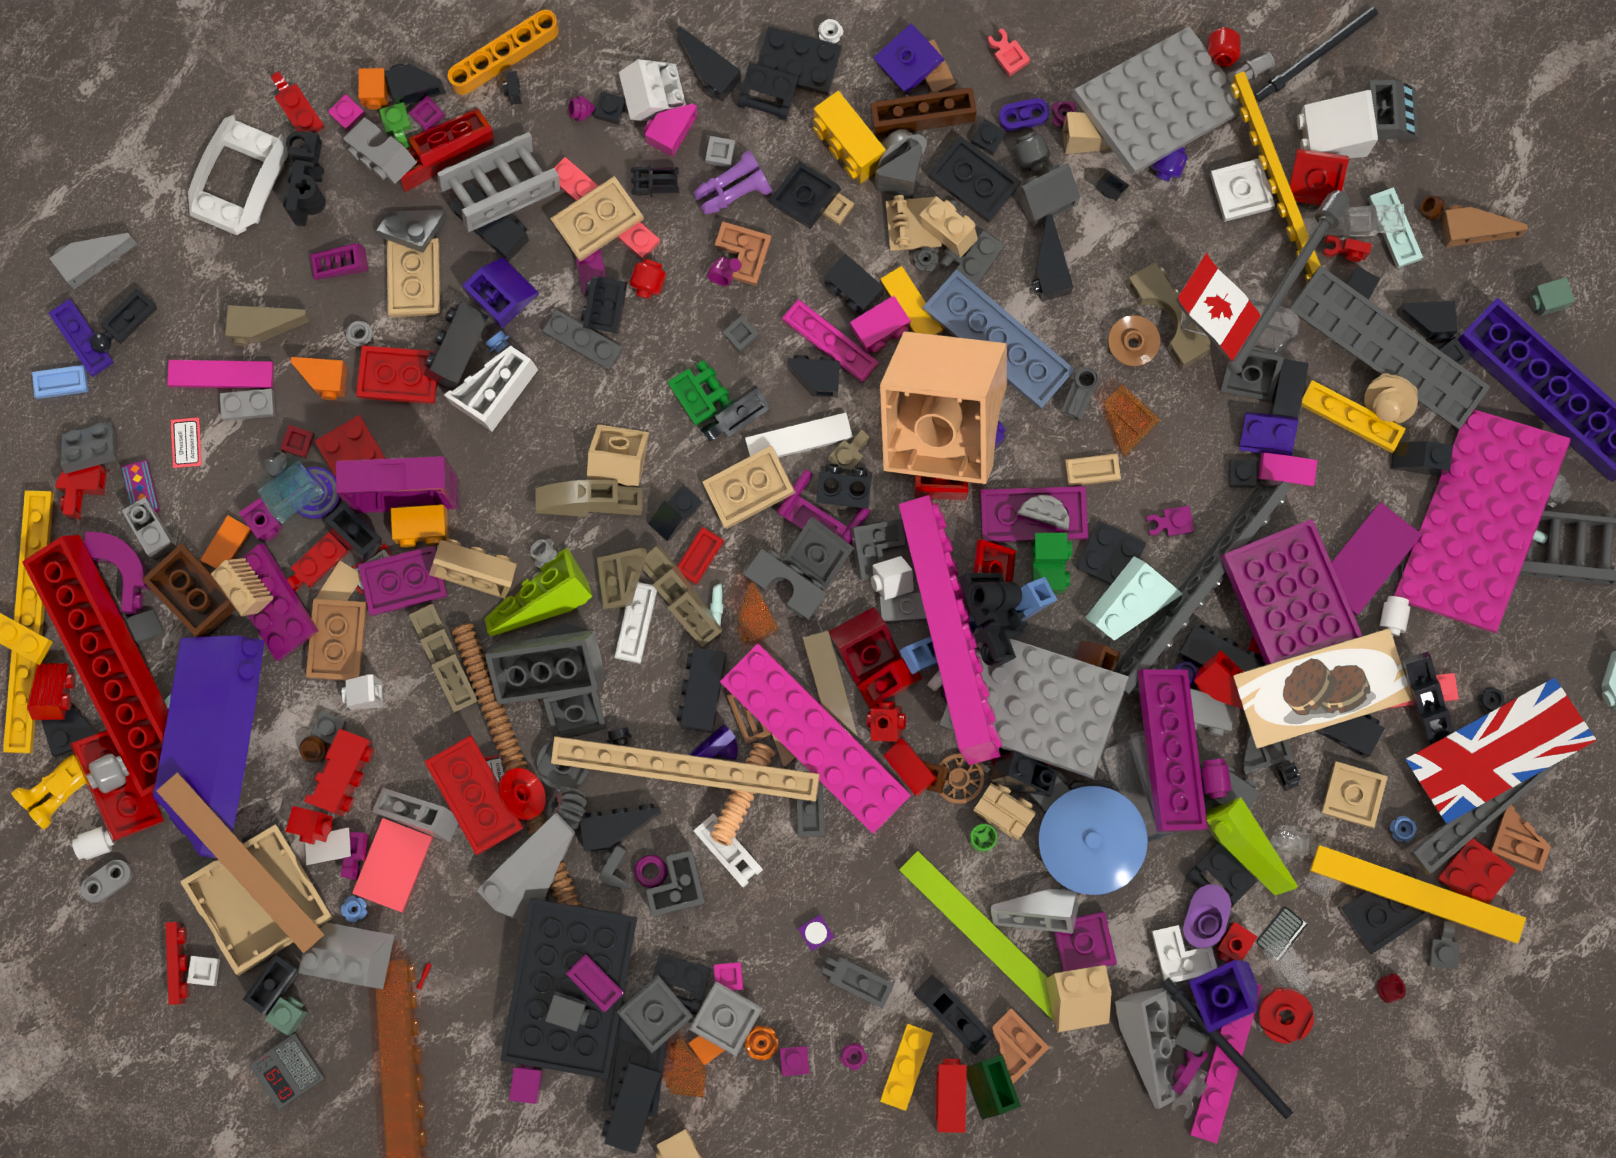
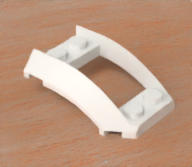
(254, 144)

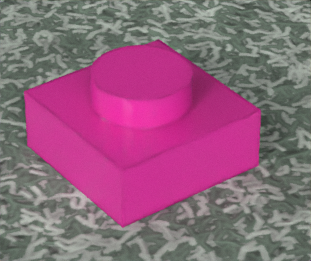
(346, 112)
(729, 975)

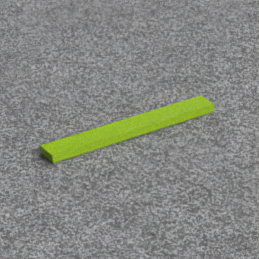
(978, 930)

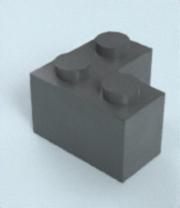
(683, 892)

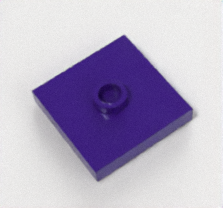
(909, 58)

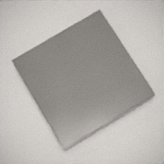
(726, 1018)

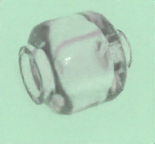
(1291, 843)

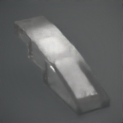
(1362, 221)

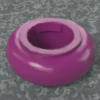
(659, 879)

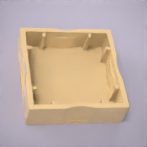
(236, 919)

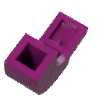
(110, 549)

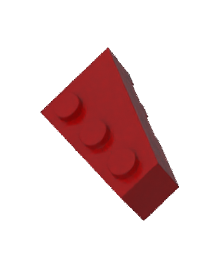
(341, 773)

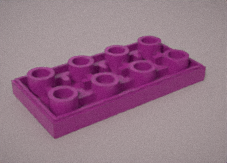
(1373, 555)

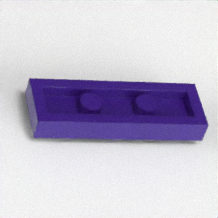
(78, 335)

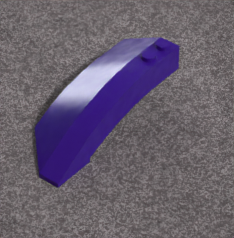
(210, 724)

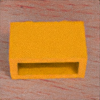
(419, 525)

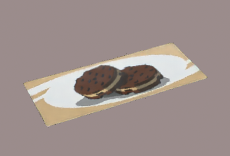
(1322, 688)

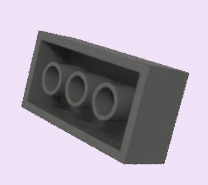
(546, 667)

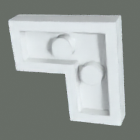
(1175, 961)

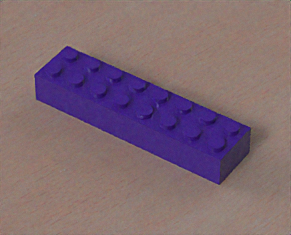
(1545, 383)

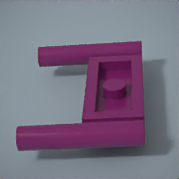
(799, 511)

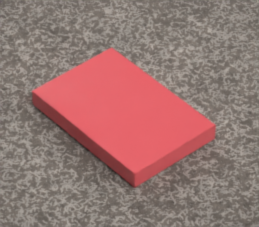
(392, 865)

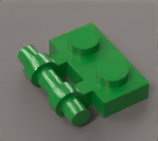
(692, 396)

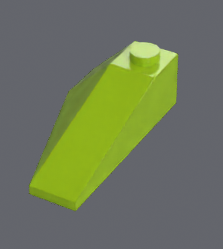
(1244, 839)

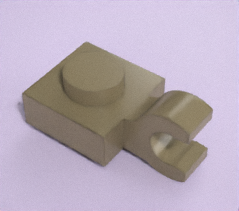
(848, 454)

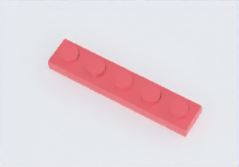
(577, 184)

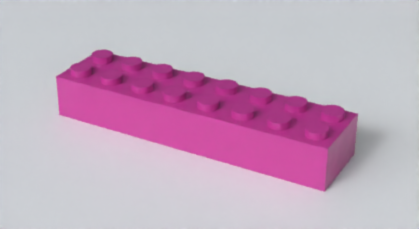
(815, 738)

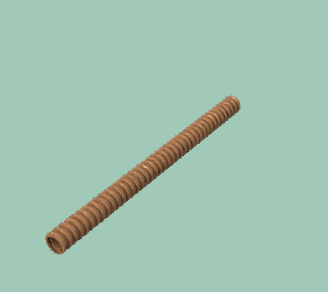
(504, 738)

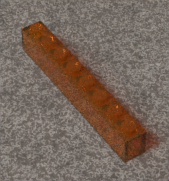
(399, 1063)

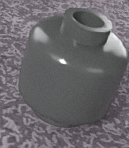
(1031, 151)

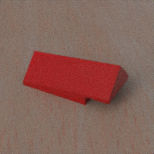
(446, 146)

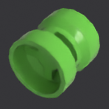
(986, 835)

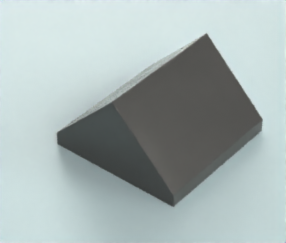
(900, 174)
(1257, 377)
(575, 713)

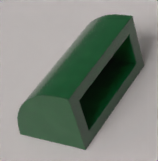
(992, 1087)

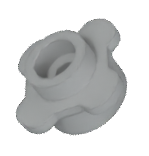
(543, 552)

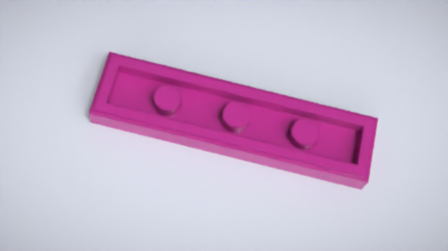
(830, 341)
(220, 374)

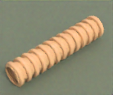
(739, 800)

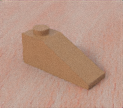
(1473, 226)

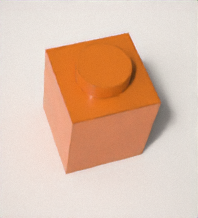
(373, 88)

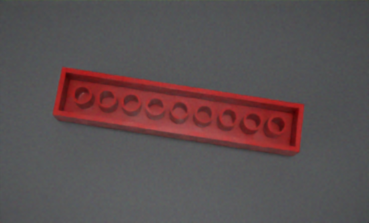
(102, 654)

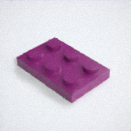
(401, 581)

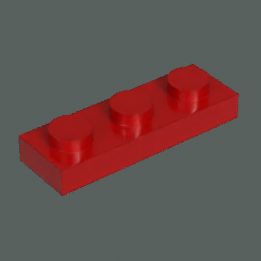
(176, 963)

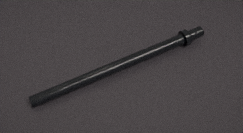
(1179, 996)

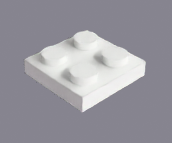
(1242, 190)

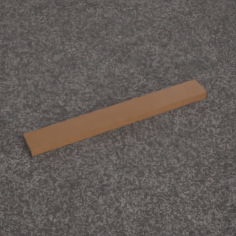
(240, 862)

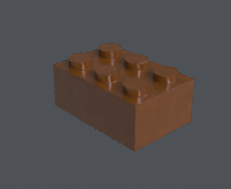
(189, 591)

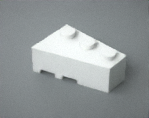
(494, 388)

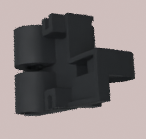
(304, 193)
(994, 609)

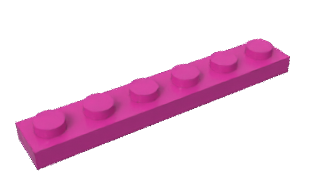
(1220, 1081)

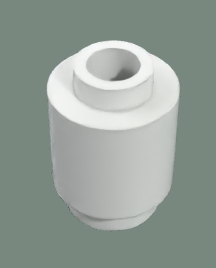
(1395, 615)
(92, 843)

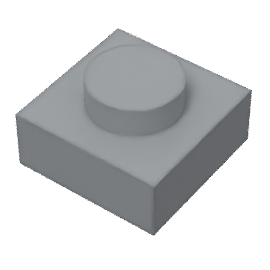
(720, 151)

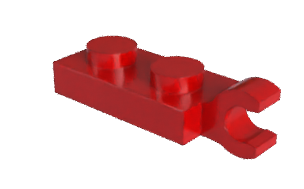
(296, 106)
(317, 562)

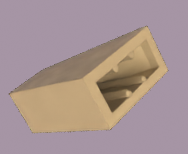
(1081, 135)

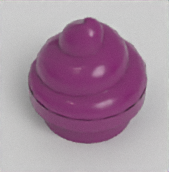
(580, 108)

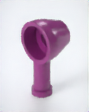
(722, 271)

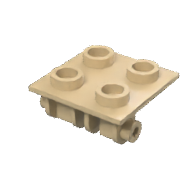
(905, 224)

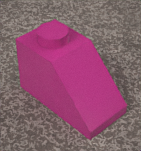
(670, 128)

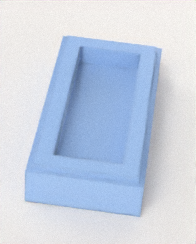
(60, 381)

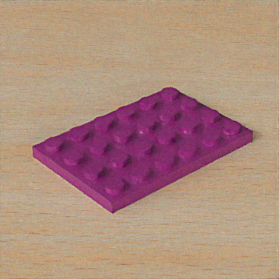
(1290, 593)

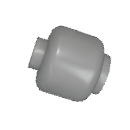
(107, 773)

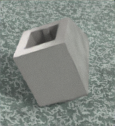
(149, 529)

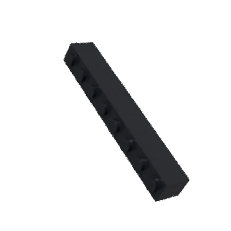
(1356, 734)

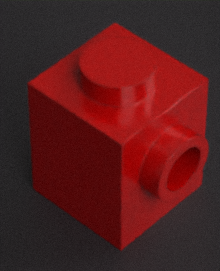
(309, 825)
(1235, 943)

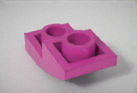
(1287, 469)

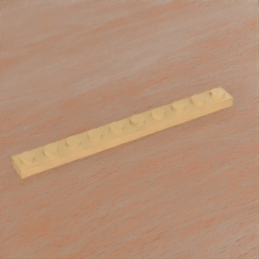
(685, 768)

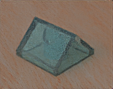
(289, 492)

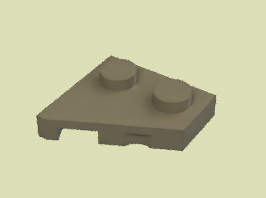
(620, 577)

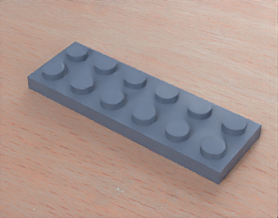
(973, 315)

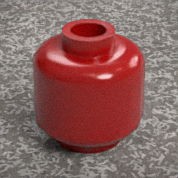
(1224, 46)
(647, 278)

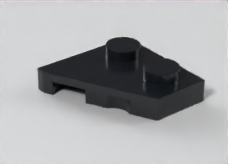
(63, 732)

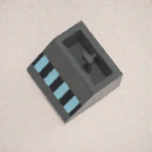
(1394, 109)

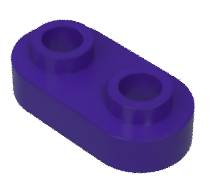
(1022, 113)

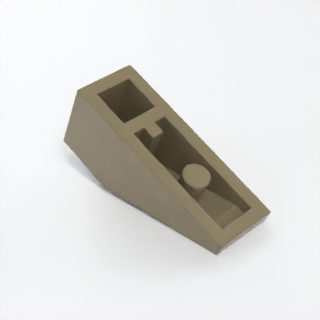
(258, 324)

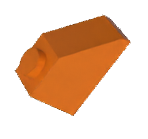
(323, 375)

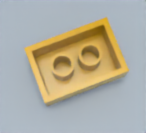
(847, 137)

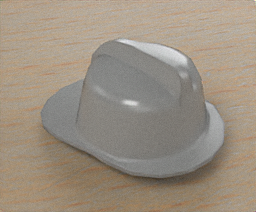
(899, 143)

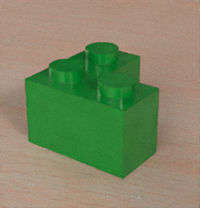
(1048, 559)

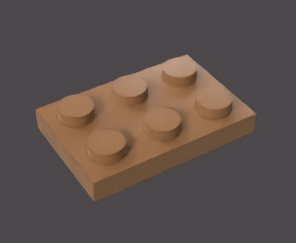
(339, 643)

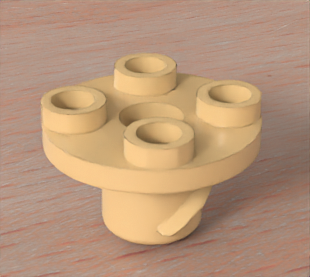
(1391, 398)

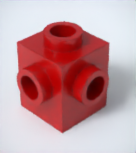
(885, 730)

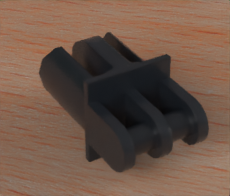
(659, 180)

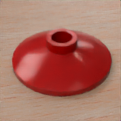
(522, 793)

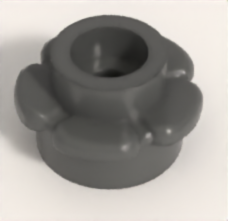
(922, 265)

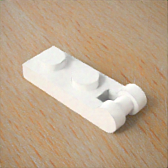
(728, 855)

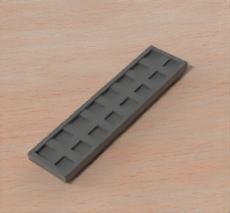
(1389, 346)

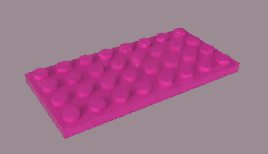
(1482, 520)

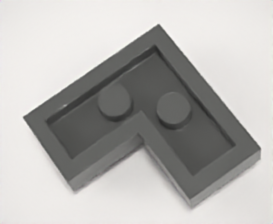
(871, 539)

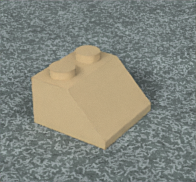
(617, 455)
(1079, 998)

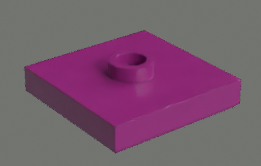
(1088, 945)

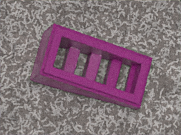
(349, 250)

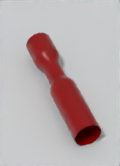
(424, 975)

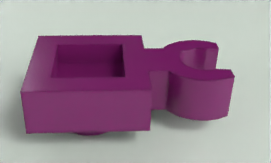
(1175, 522)

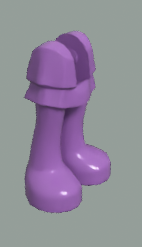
(723, 198)

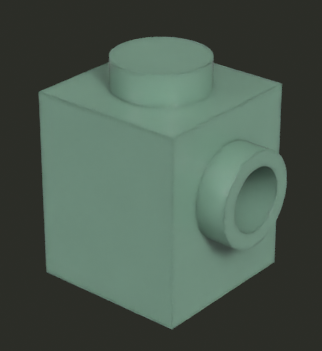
(1552, 297)
(287, 1015)

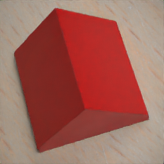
(940, 488)
(994, 559)

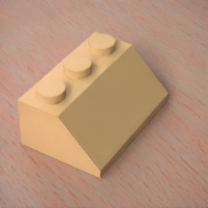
(473, 568)

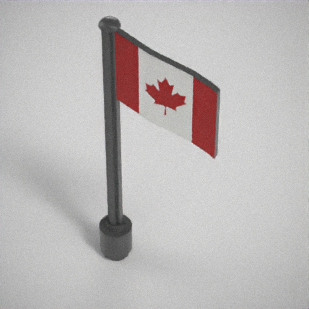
(1224, 309)

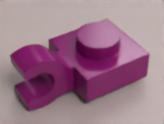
(358, 847)
(1185, 1073)

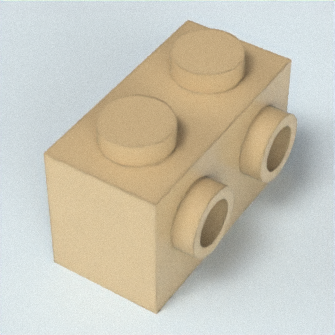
(948, 226)

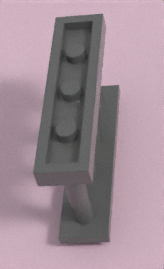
(1578, 570)

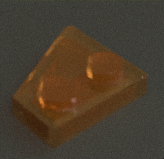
(1129, 418)

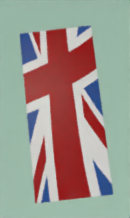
(1500, 750)

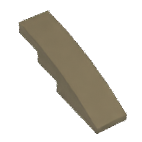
(680, 596)
(443, 657)
(828, 679)

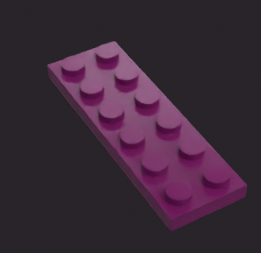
(1172, 750)

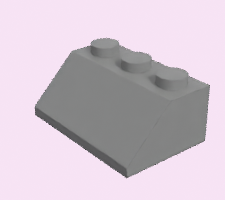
(349, 956)

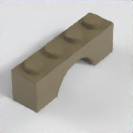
(1152, 287)

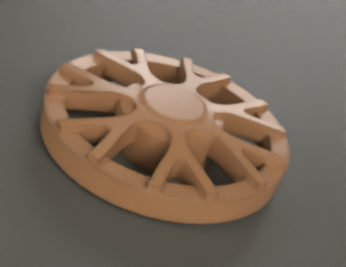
(960, 779)

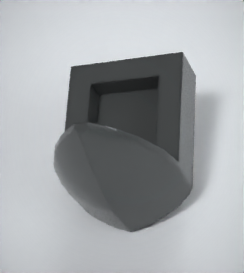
(612, 862)

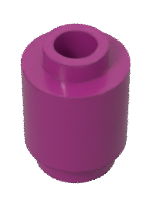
(1216, 778)

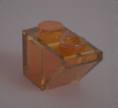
(688, 1071)

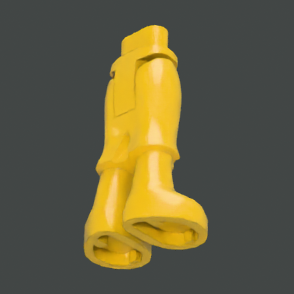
(60, 783)

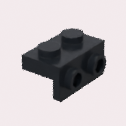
(604, 304)

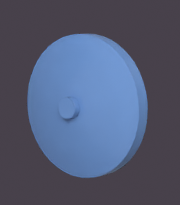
(1093, 840)

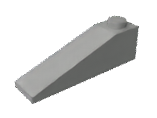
(528, 870)
(1147, 1030)

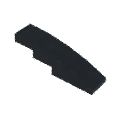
(1428, 698)

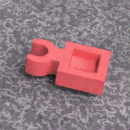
(1009, 56)

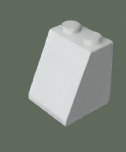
(1339, 125)

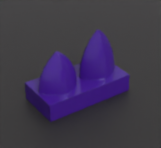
(720, 742)

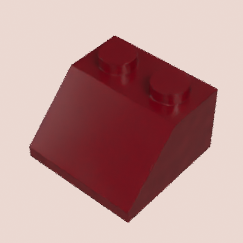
(864, 645)

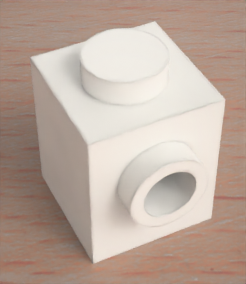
(892, 578)

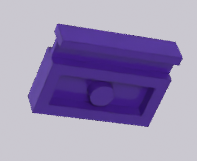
(1268, 433)

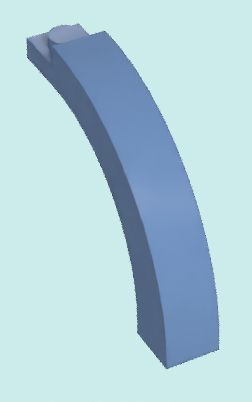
(1035, 598)

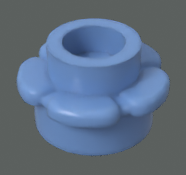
(498, 342)
(1409, 825)
(359, 914)

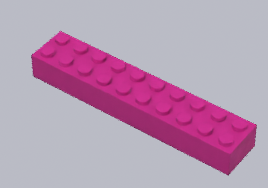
(950, 630)

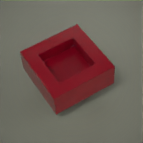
(297, 441)

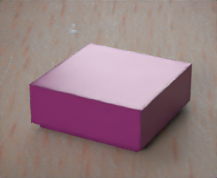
(426, 113)

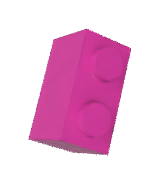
(880, 325)

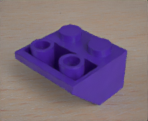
(500, 291)

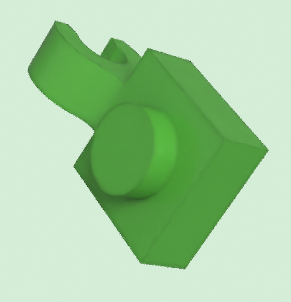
(396, 122)

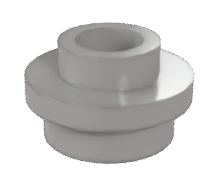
(357, 326)

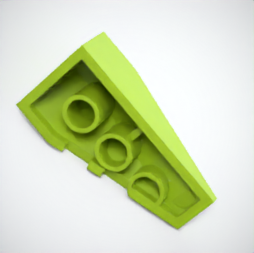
(552, 592)

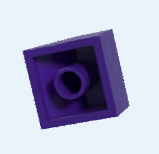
(1226, 994)

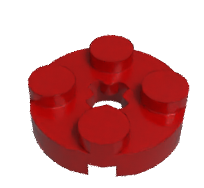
(1290, 1030)

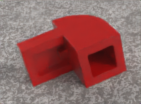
(77, 483)

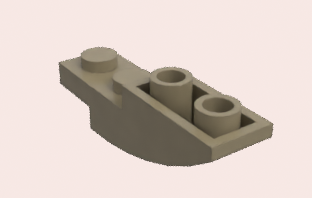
(587, 496)

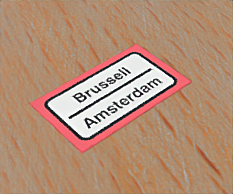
(186, 442)

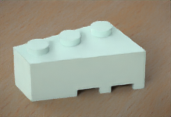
(1131, 599)

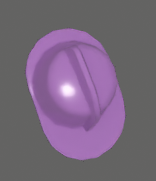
(1207, 916)

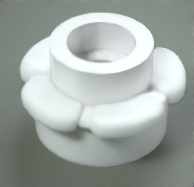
(832, 25)

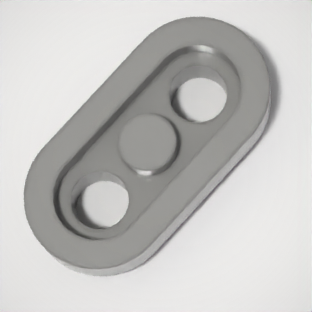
(106, 882)

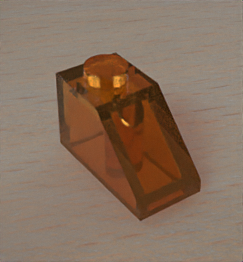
(755, 618)

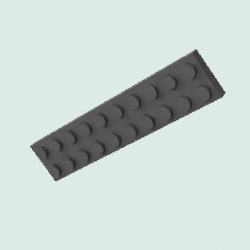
(1200, 580)

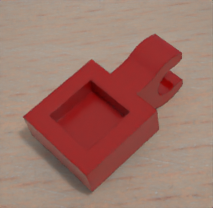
(1351, 249)

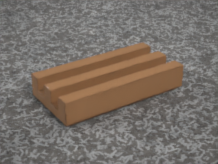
(757, 736)

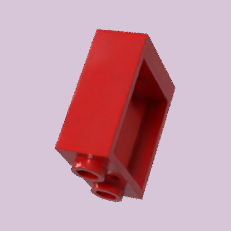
(951, 1096)

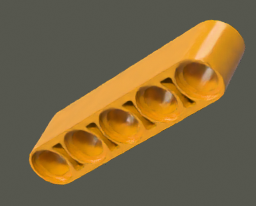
(497, 63)

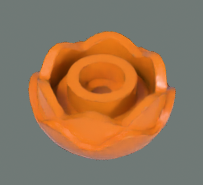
(770, 1043)

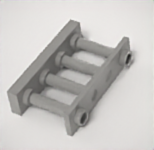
(504, 202)

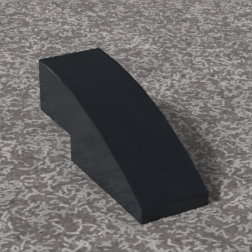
(1289, 389)

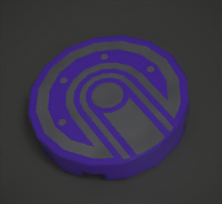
(327, 501)

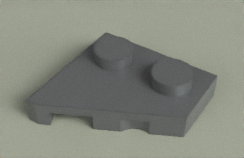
(411, 228)
(1264, 756)

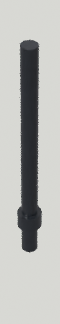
(1278, 82)

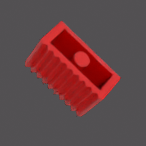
(50, 691)

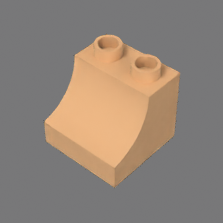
(942, 406)

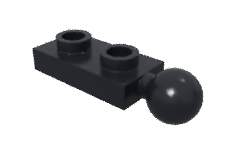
(123, 321)

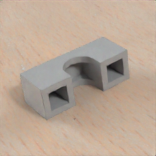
(376, 152)

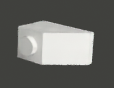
(363, 693)

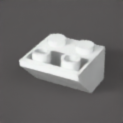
(651, 88)

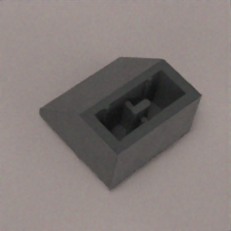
(1049, 194)

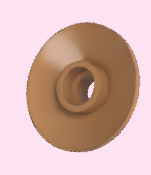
(1138, 329)

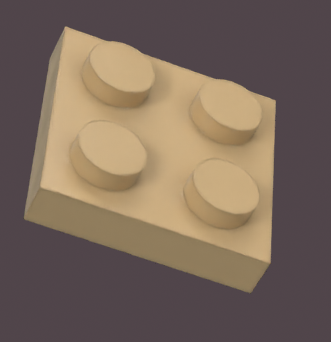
(1354, 794)

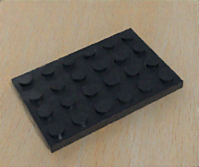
(551, 945)

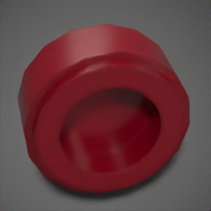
(1391, 988)

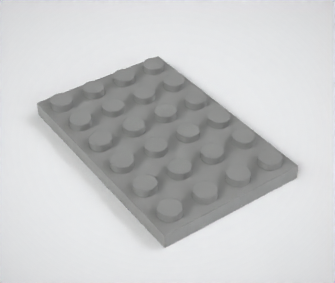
(1158, 100)
(1052, 706)

